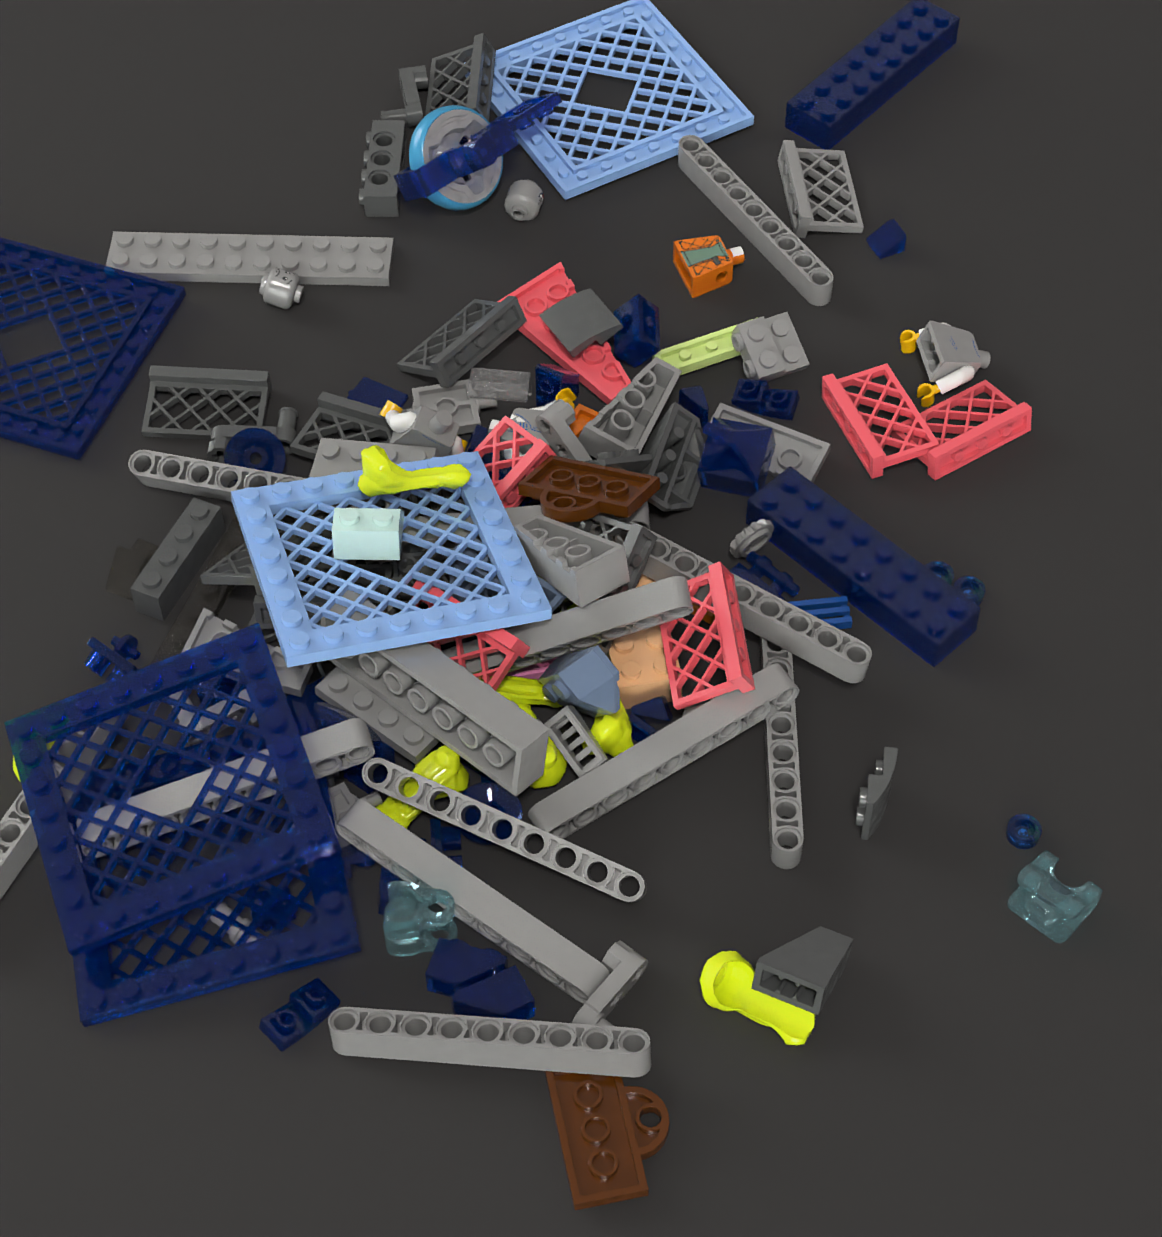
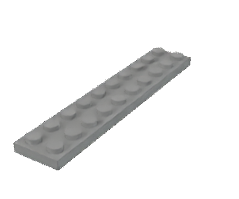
(248, 256)

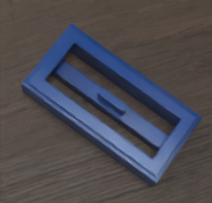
(828, 608)

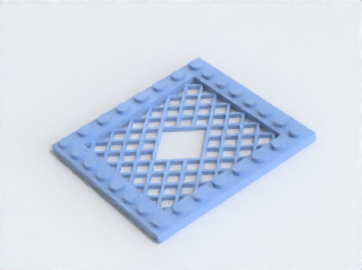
(726, 113)
(304, 642)

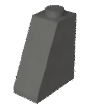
(804, 969)

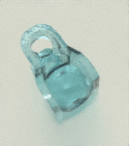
(1048, 903)
(410, 921)

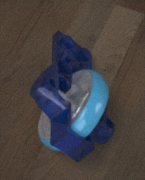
(461, 143)

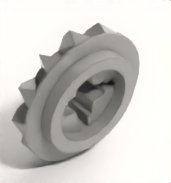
(752, 538)

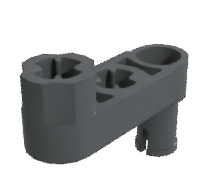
(410, 80)
(284, 432)

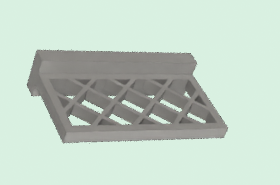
(798, 190)

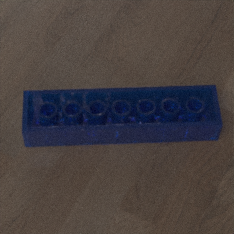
(871, 73)
(864, 566)

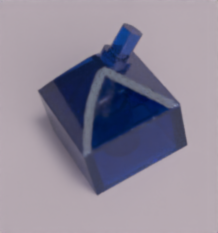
(736, 456)

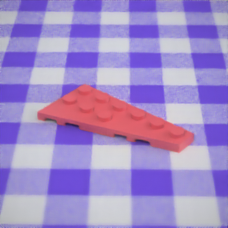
(595, 364)

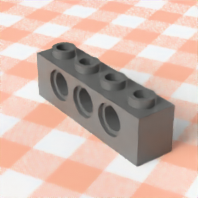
(383, 160)

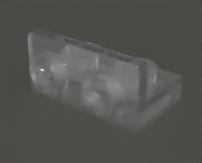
(500, 385)

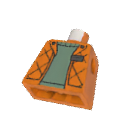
(705, 263)

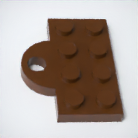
(580, 490)
(604, 1135)

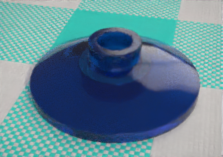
(260, 441)
(498, 798)

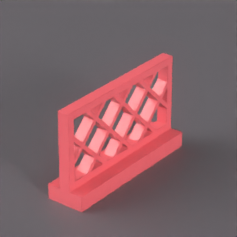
(858, 431)
(973, 440)
(521, 466)
(731, 638)
(498, 639)

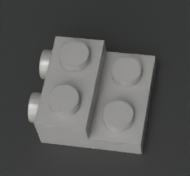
(769, 347)

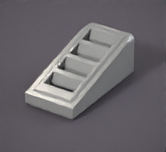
(570, 714)

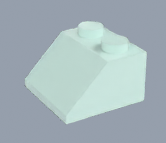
(367, 533)

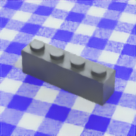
(178, 559)

